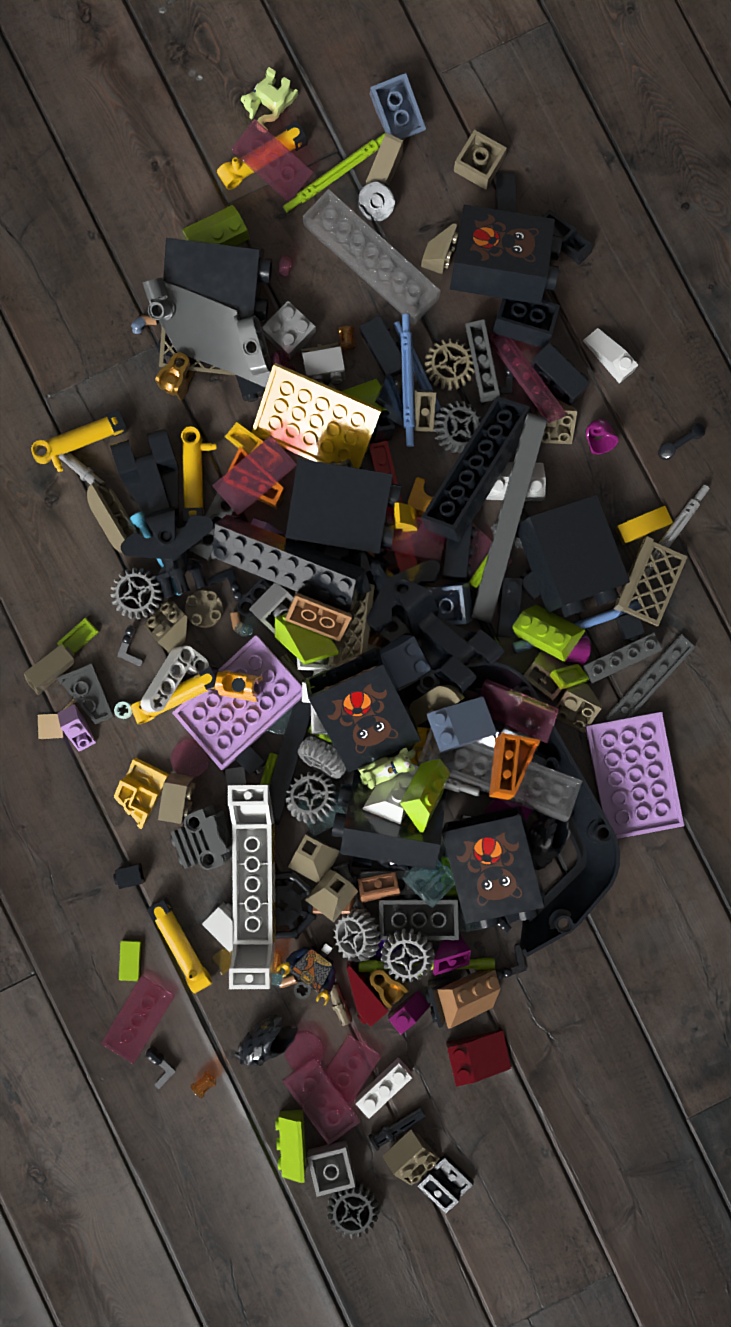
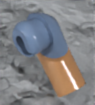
(141, 321)

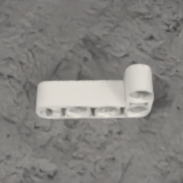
(155, 698)

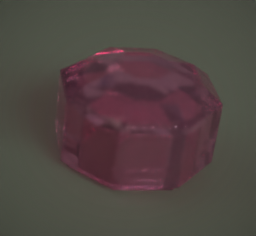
(285, 265)

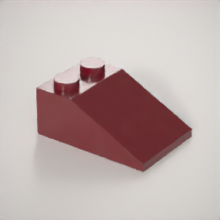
(366, 997)
(478, 1057)

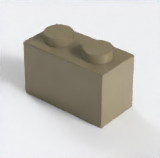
(424, 409)

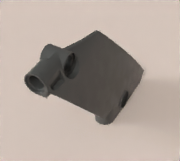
(210, 331)

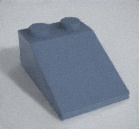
(397, 107)
(453, 602)
(405, 660)
(461, 724)

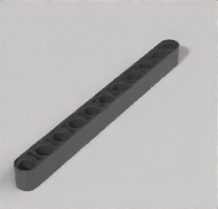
(509, 517)

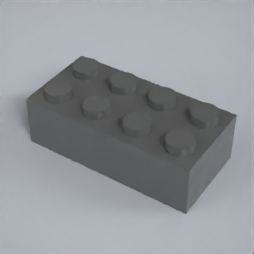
(414, 913)

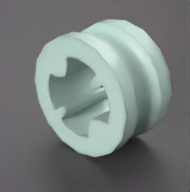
(120, 705)

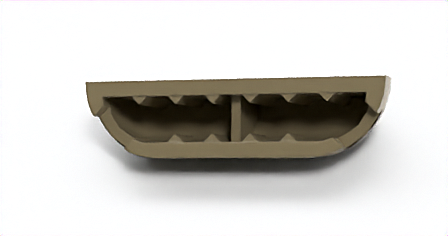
(110, 514)
(436, 699)

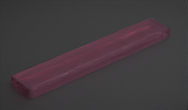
(527, 377)

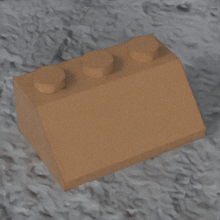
(318, 616)
(469, 996)

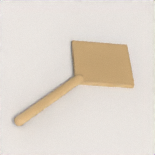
(49, 725)

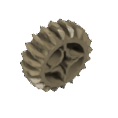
(446, 349)

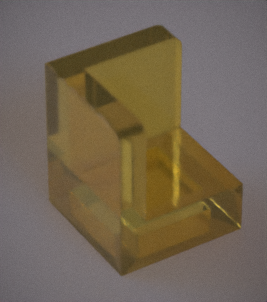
(223, 960)

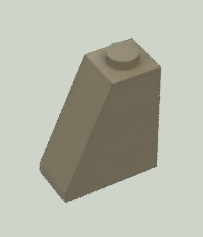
(386, 160)
(49, 668)

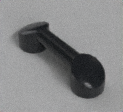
(667, 450)

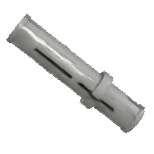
(85, 473)

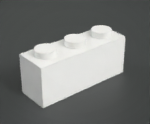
(383, 1087)

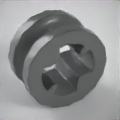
(298, 994)

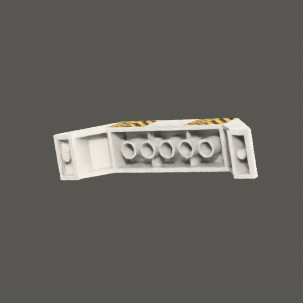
(252, 886)

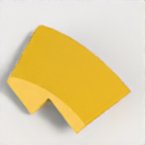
(140, 790)

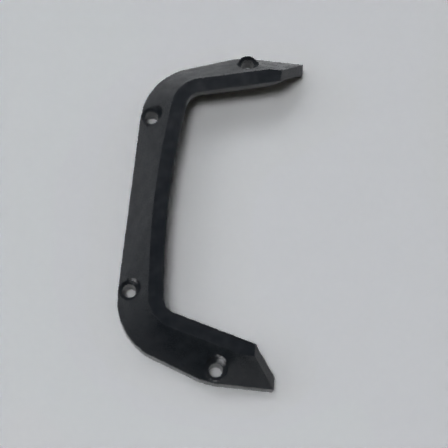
(597, 857)

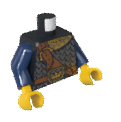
(312, 968)

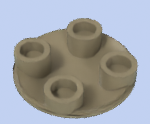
(204, 608)

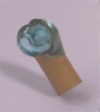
(240, 627)
(283, 982)

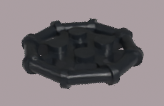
(294, 908)

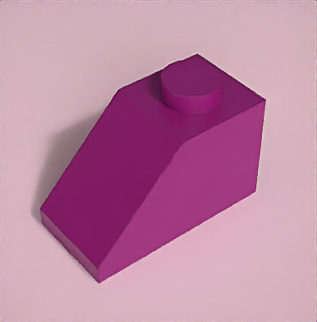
(451, 956)
(408, 1012)

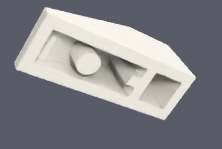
(611, 355)

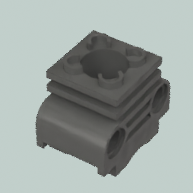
(203, 839)

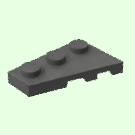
(88, 692)

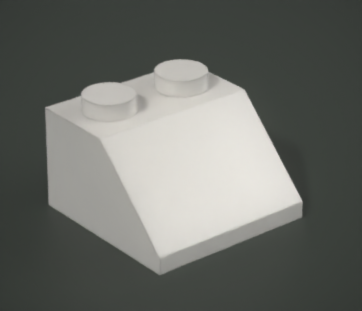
(221, 925)

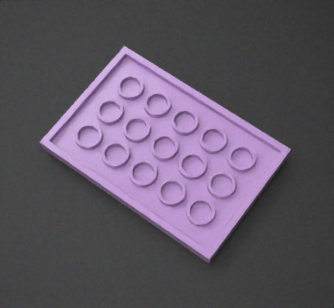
(229, 724)
(635, 775)

